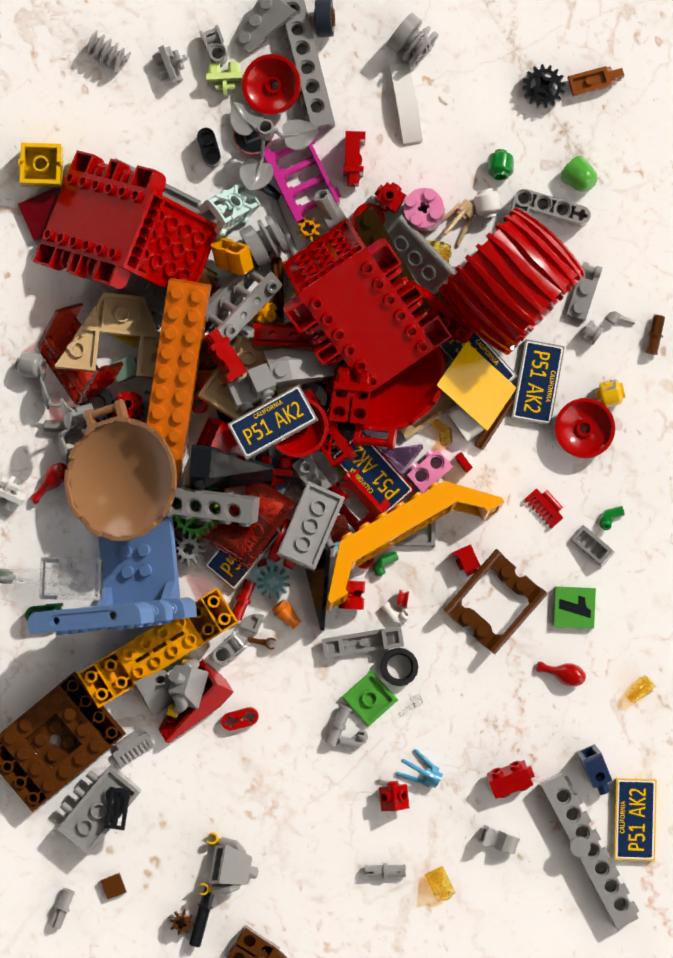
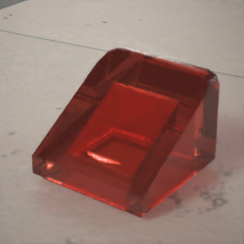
(339, 528)

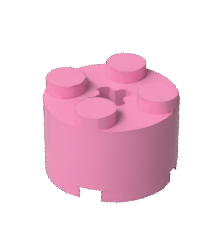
(413, 209)

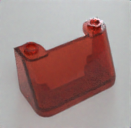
(246, 544)

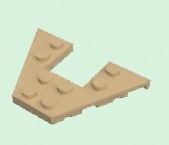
(115, 316)

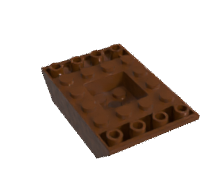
(36, 766)

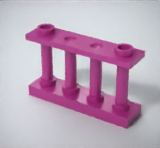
(290, 193)

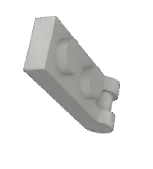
(584, 293)

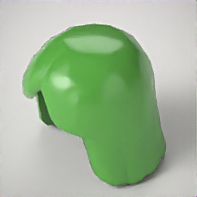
(579, 174)

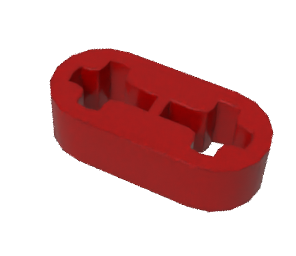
(241, 723)

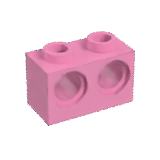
(432, 474)

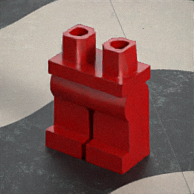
(353, 160)
(224, 356)
(350, 390)

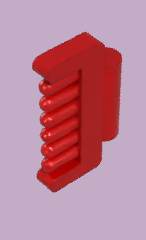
(550, 504)

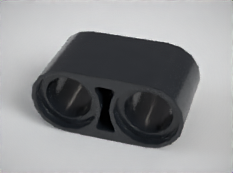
(210, 147)

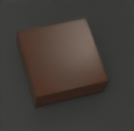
(113, 885)

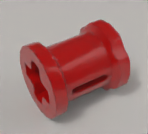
(199, 410)

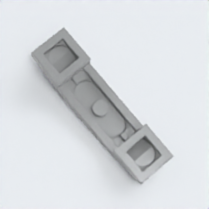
(362, 642)

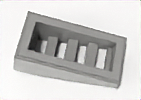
(610, 552)

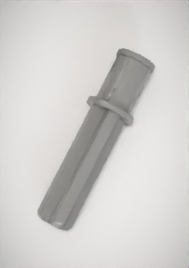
(56, 426)

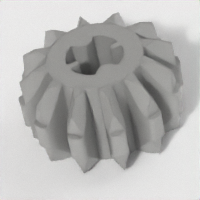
(196, 550)

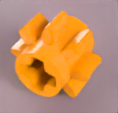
(311, 224)
(267, 313)

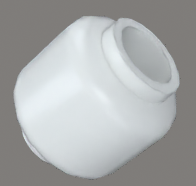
(487, 203)

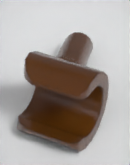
(262, 641)

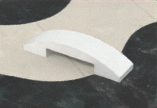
(406, 103)

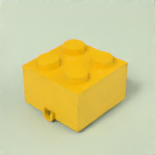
(41, 165)

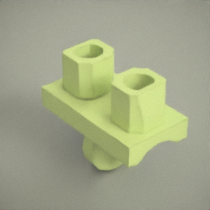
(215, 76)

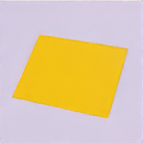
(476, 386)

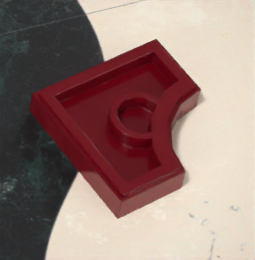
(38, 212)

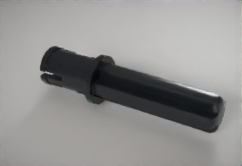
(201, 918)

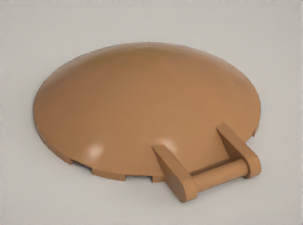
(120, 476)

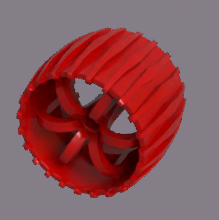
(511, 281)

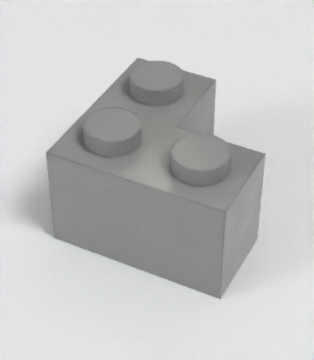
(252, 389)

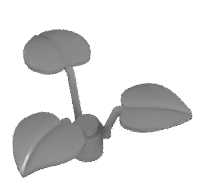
(245, 119)
(67, 411)

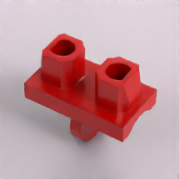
(283, 469)

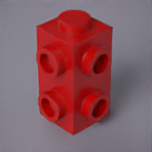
(510, 779)

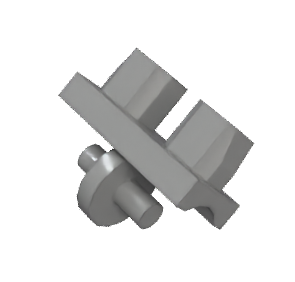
(173, 62)

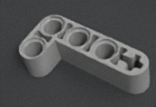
(551, 212)

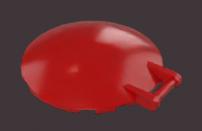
(401, 400)

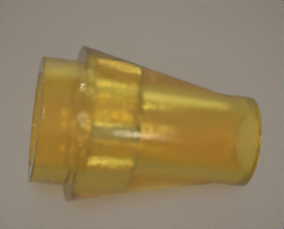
(640, 689)

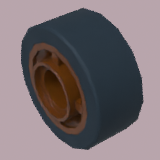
(324, 18)

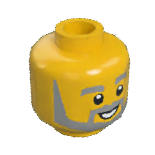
(610, 392)

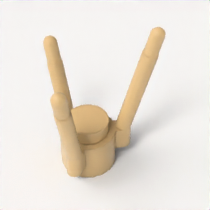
(464, 211)

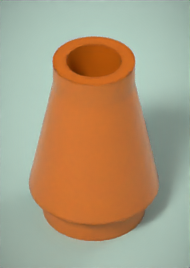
(285, 613)

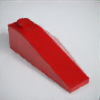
(214, 695)

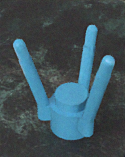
(430, 776)

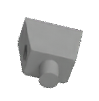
(155, 692)

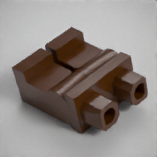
(256, 944)

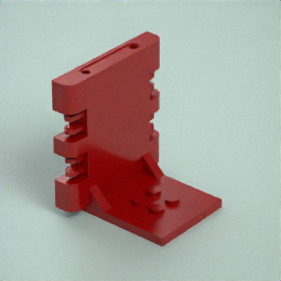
(122, 225)
(359, 310)

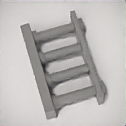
(231, 291)

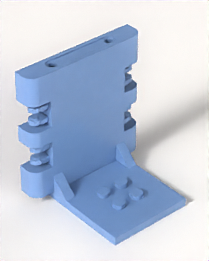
(136, 591)

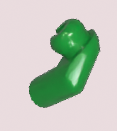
(609, 515)
(383, 561)

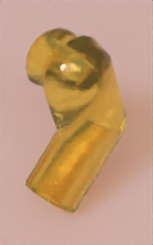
(445, 432)

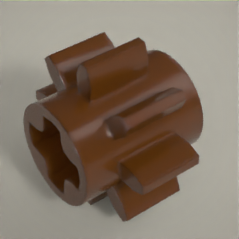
(186, 919)

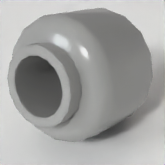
(31, 365)

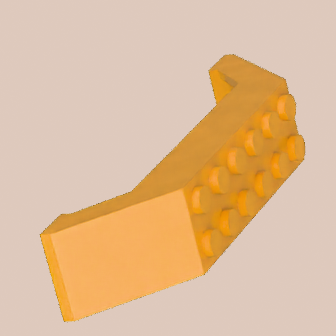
(400, 524)

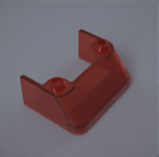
(52, 344)

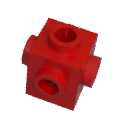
(389, 204)
(136, 407)
(394, 796)

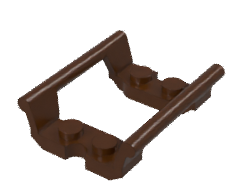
(520, 585)

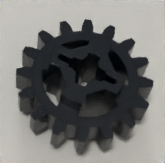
(551, 82)

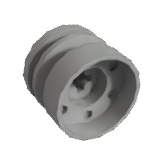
(413, 40)
(264, 241)

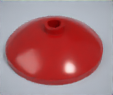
(259, 79)
(599, 426)
(310, 439)

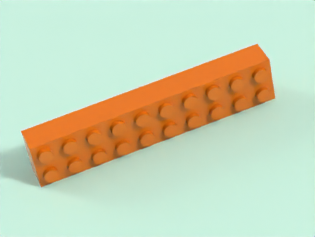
(178, 364)

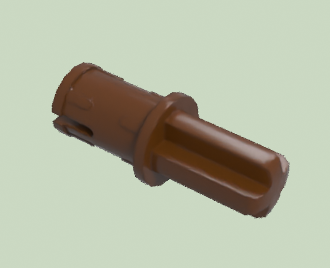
(655, 334)

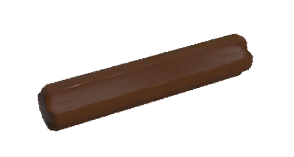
(278, 298)
(486, 435)

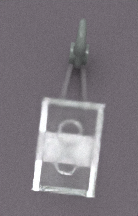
(63, 578)

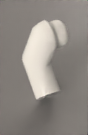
(397, 616)

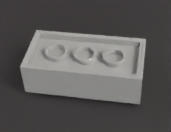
(87, 820)

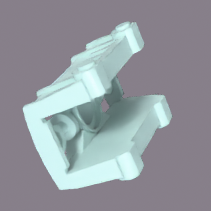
(238, 214)

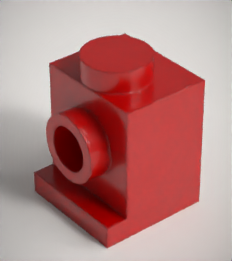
(467, 560)

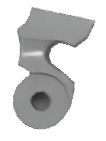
(499, 840)

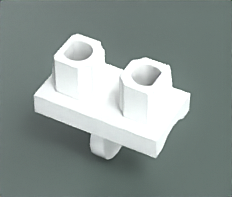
(11, 492)

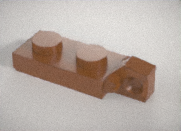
(593, 80)

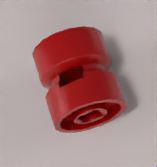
(354, 599)

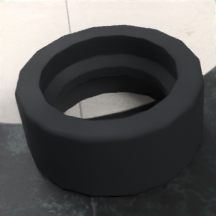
(403, 681)

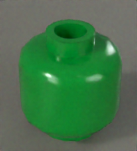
(500, 164)

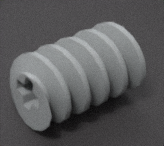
(107, 52)

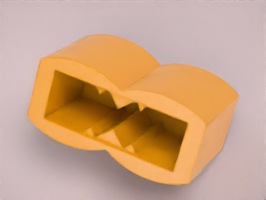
(232, 256)

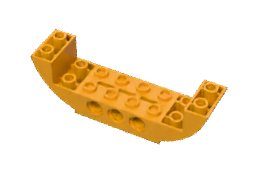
(156, 649)

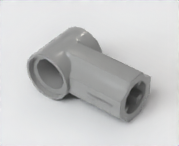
(330, 211)

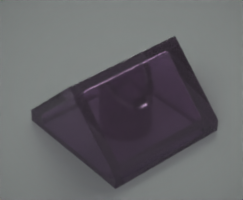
(402, 456)

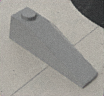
(296, 367)

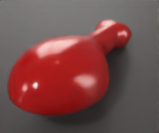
(52, 479)
(567, 673)

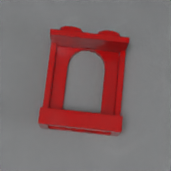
(351, 483)

